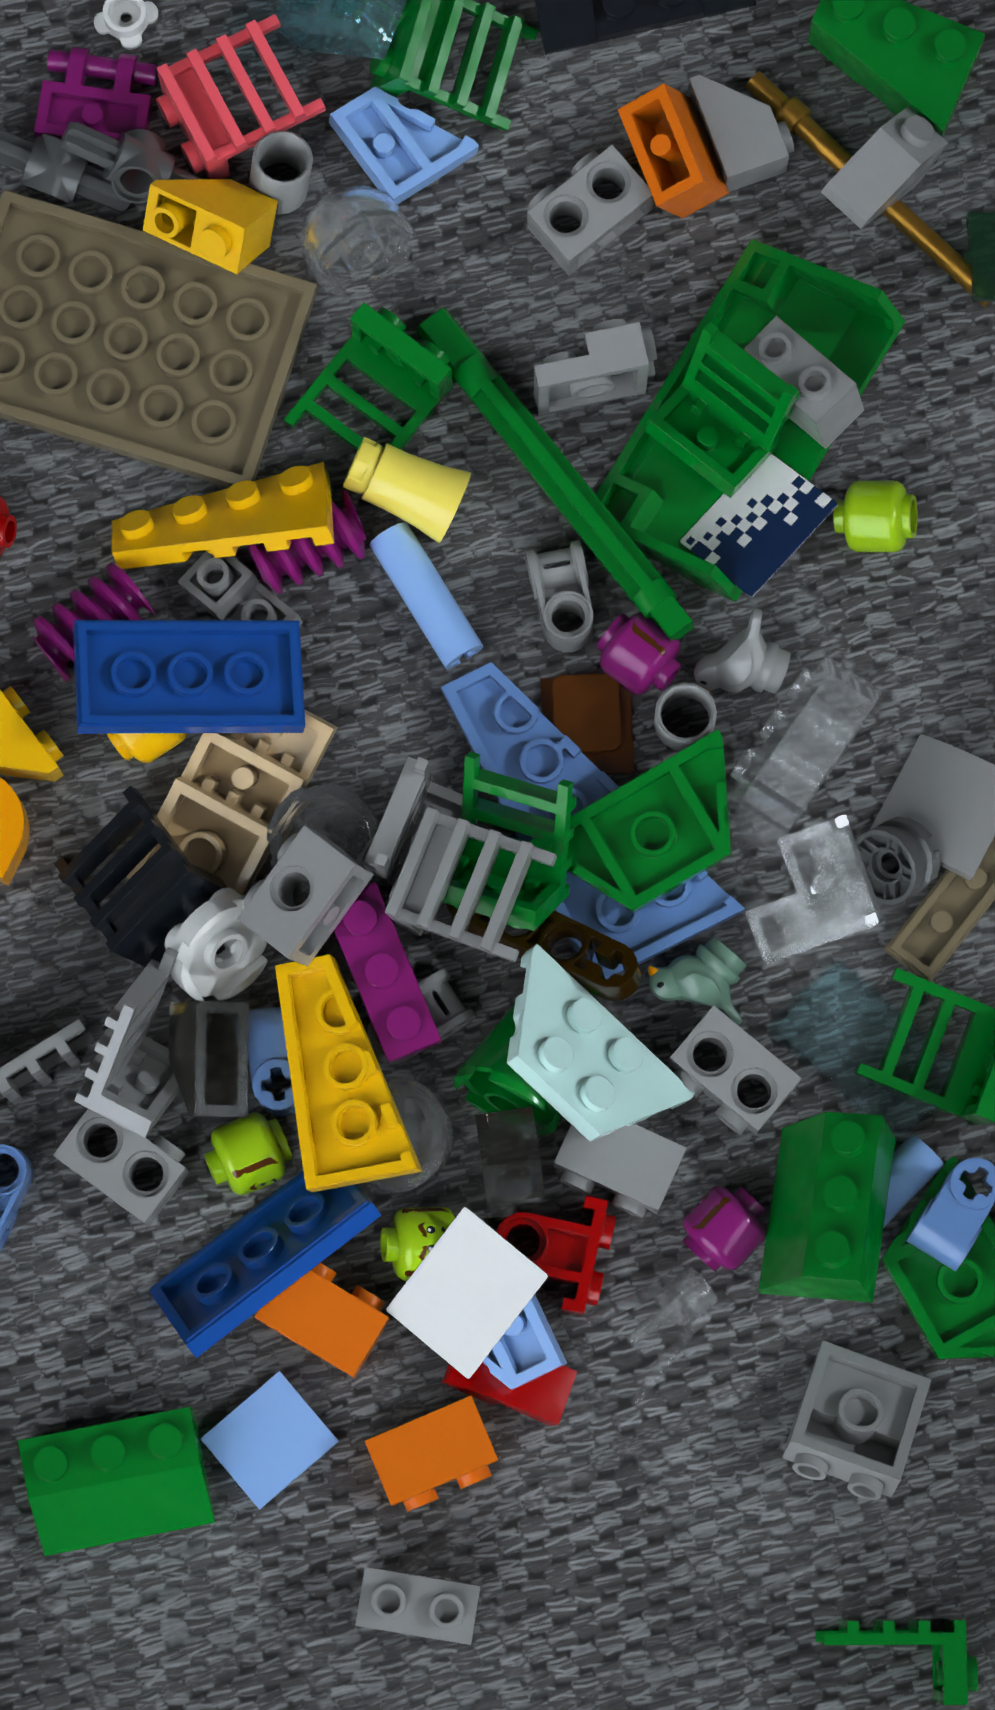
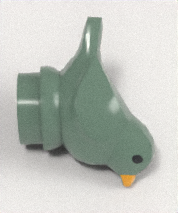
(700, 978)

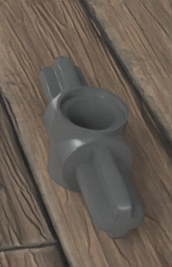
(128, 161)
(57, 171)

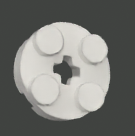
(198, 966)

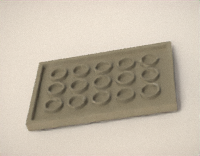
(142, 342)

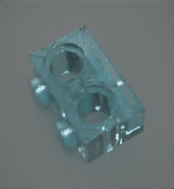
(341, 26)

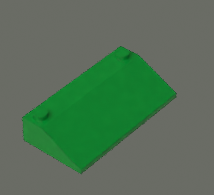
(842, 318)

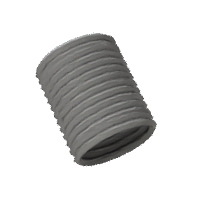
(287, 149)
(686, 690)

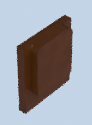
(594, 716)

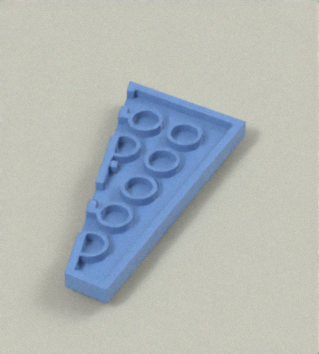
(526, 746)

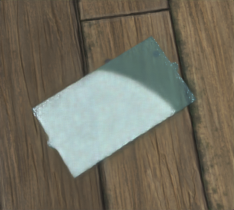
(849, 1025)

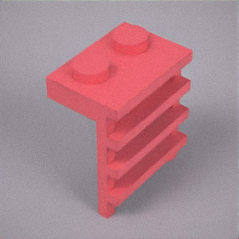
(203, 116)

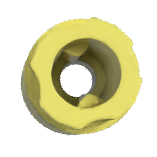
(407, 486)

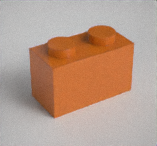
(673, 151)
(328, 1319)
(431, 1453)

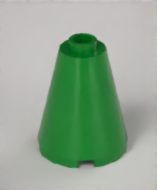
(496, 1085)

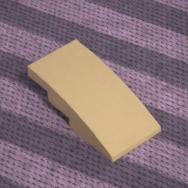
(230, 793)

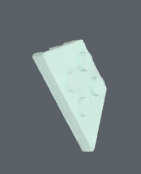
(583, 1055)

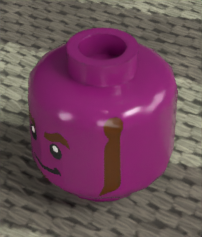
(638, 654)
(724, 1228)

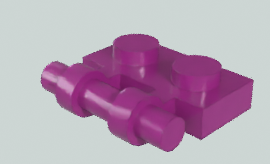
(95, 107)

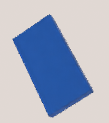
(188, 676)
(259, 1259)

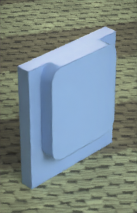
(269, 1440)

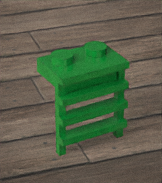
(423, 47)
(393, 361)
(724, 413)
(543, 885)
(971, 1080)
(952, 1668)

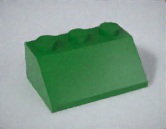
(828, 1207)
(117, 1481)

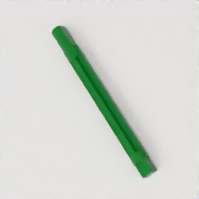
(556, 476)

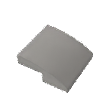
(951, 798)

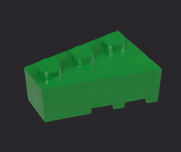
(899, 53)

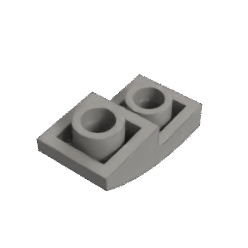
(232, 591)

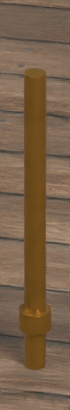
(798, 121)

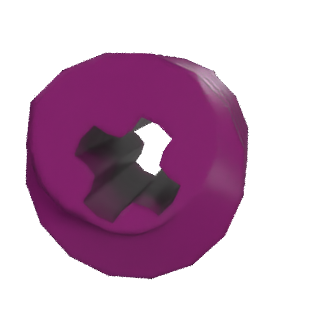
(303, 552)
(109, 601)

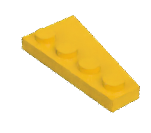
(246, 513)
(339, 1092)

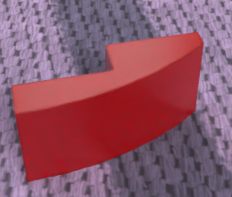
(539, 1399)

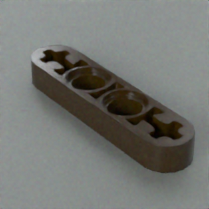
(581, 967)

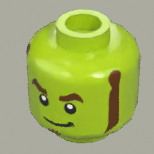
(248, 1153)
(413, 1236)

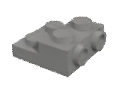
(612, 367)
(856, 1421)

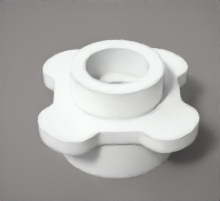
(129, 32)

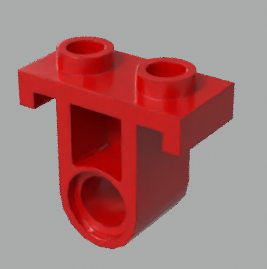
(569, 1249)

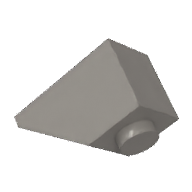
(740, 133)
(885, 167)

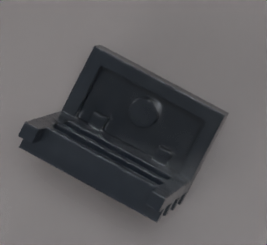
(153, 898)

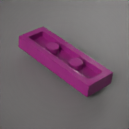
(385, 978)

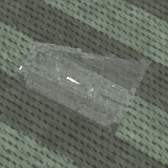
(798, 753)

